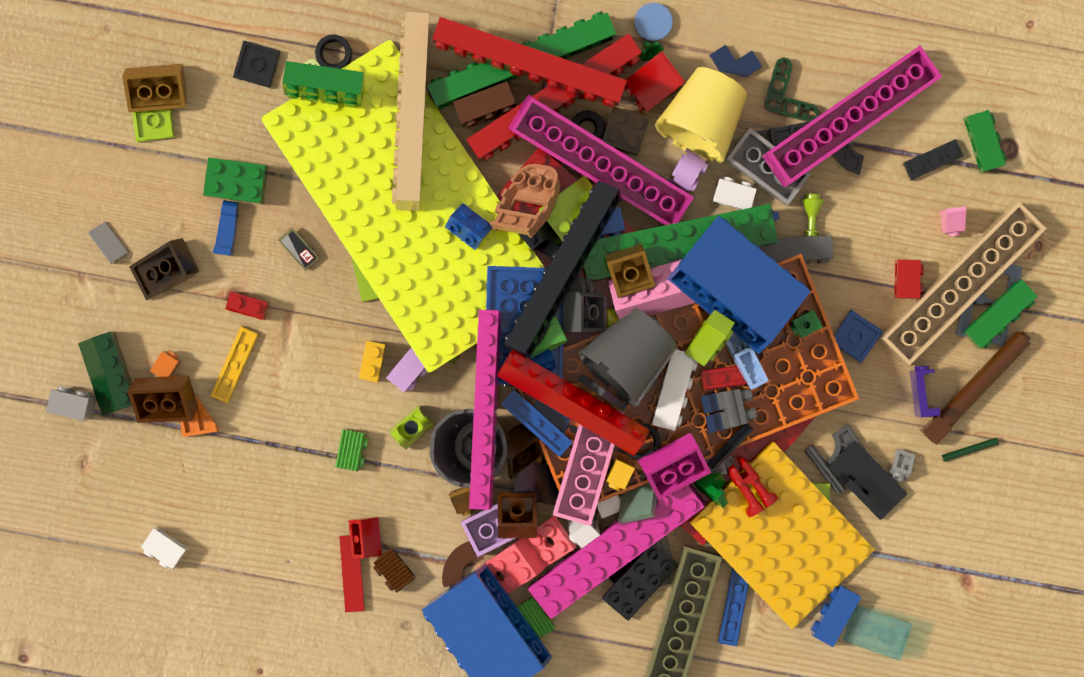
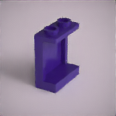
(919, 392)

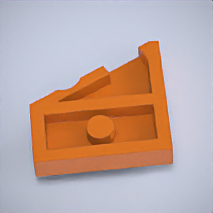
(200, 423)

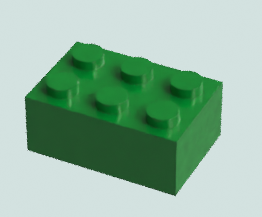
(235, 180)

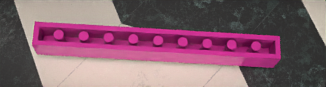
(485, 409)

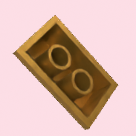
(155, 87)

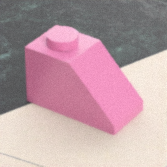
(953, 220)

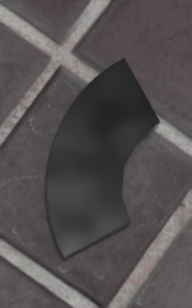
(849, 159)

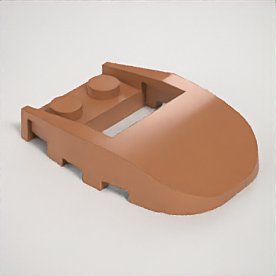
(532, 185)

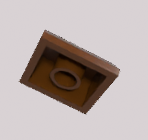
(517, 515)

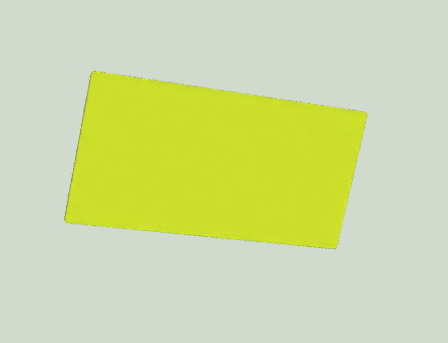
(409, 258)

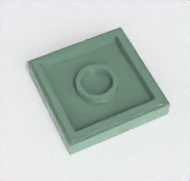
(637, 504)

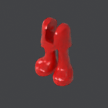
(752, 477)

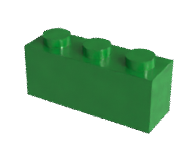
(985, 141)

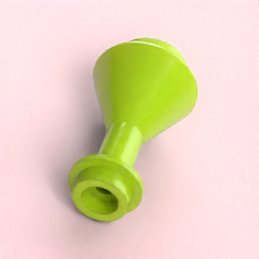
(812, 205)

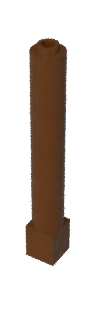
(941, 425)

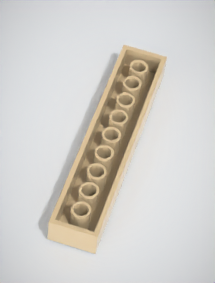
(411, 117)
(962, 283)

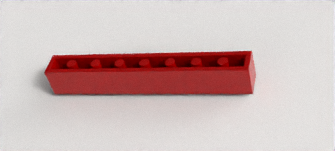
(573, 402)

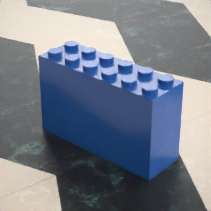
(739, 282)
(486, 628)

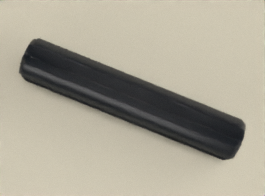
(730, 446)

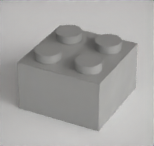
(71, 404)

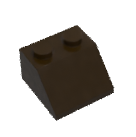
(521, 450)

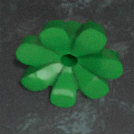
(650, 50)

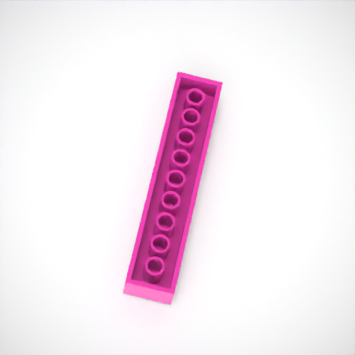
(852, 116)
(600, 161)
(611, 551)

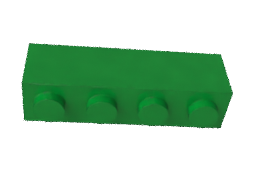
(999, 314)

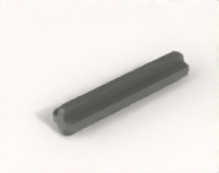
(822, 466)

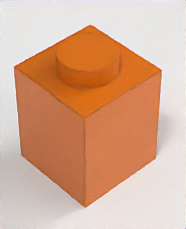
(166, 364)

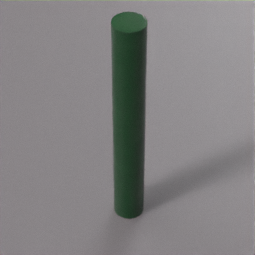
(970, 449)

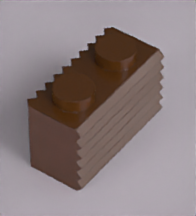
(394, 570)

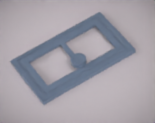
(965, 317)

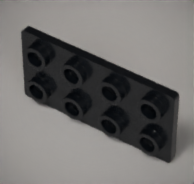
(867, 480)
(639, 580)

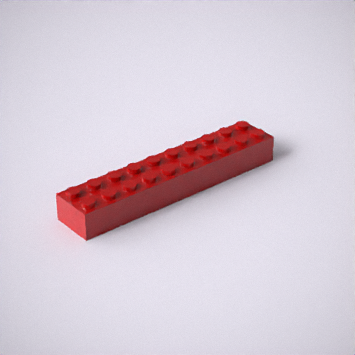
(528, 61)
(498, 136)

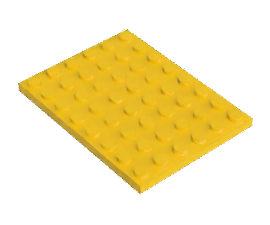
(788, 550)

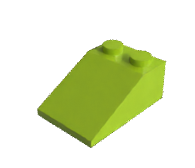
(568, 206)

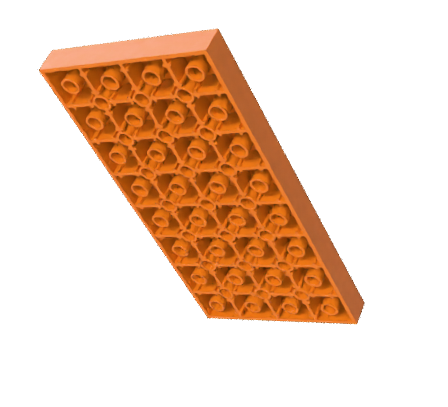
(803, 377)

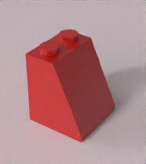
(653, 83)

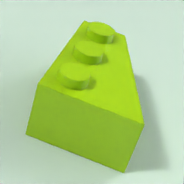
(710, 338)

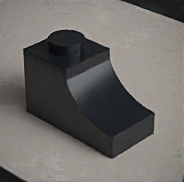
(544, 240)

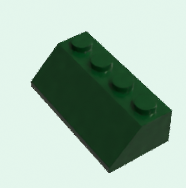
(107, 372)

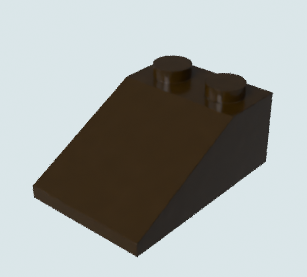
(164, 268)

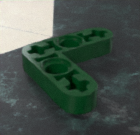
(779, 95)

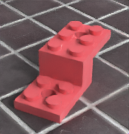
(530, 556)

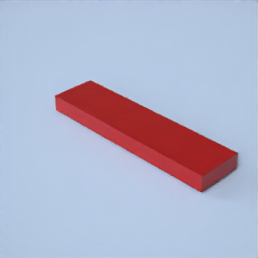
(351, 577)

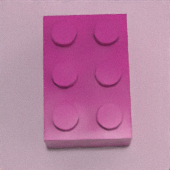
(674, 466)

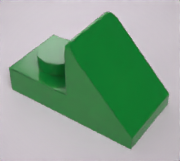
(711, 487)

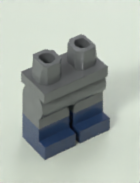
(733, 409)

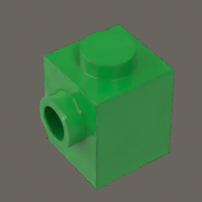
(805, 324)

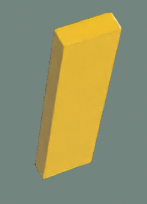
(234, 364)

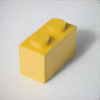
(372, 361)
(619, 474)

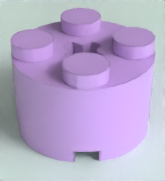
(688, 170)

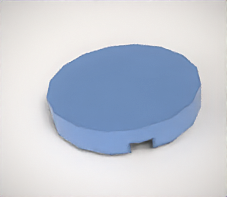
(653, 22)

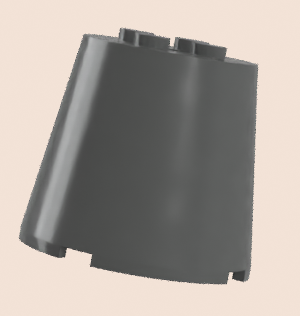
(630, 355)
(452, 447)

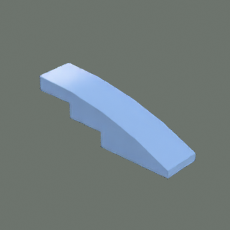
(746, 362)

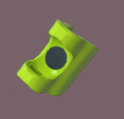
(411, 428)

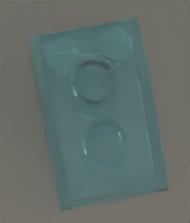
(877, 632)

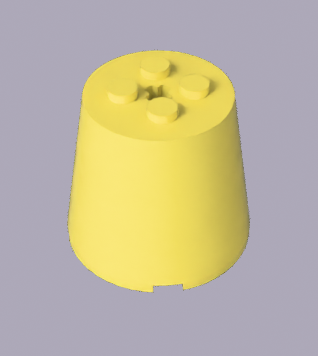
(704, 114)

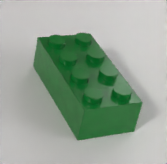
(323, 84)

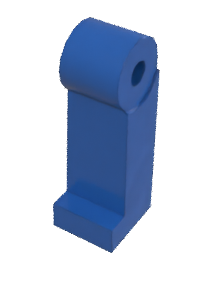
(227, 228)

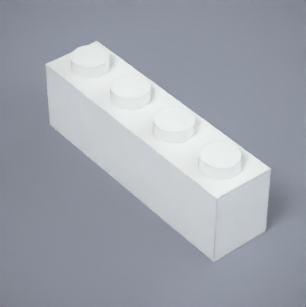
(673, 391)

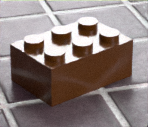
(484, 105)
(163, 399)

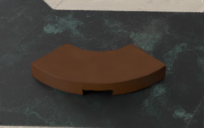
(456, 562)

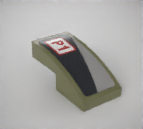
(298, 248)

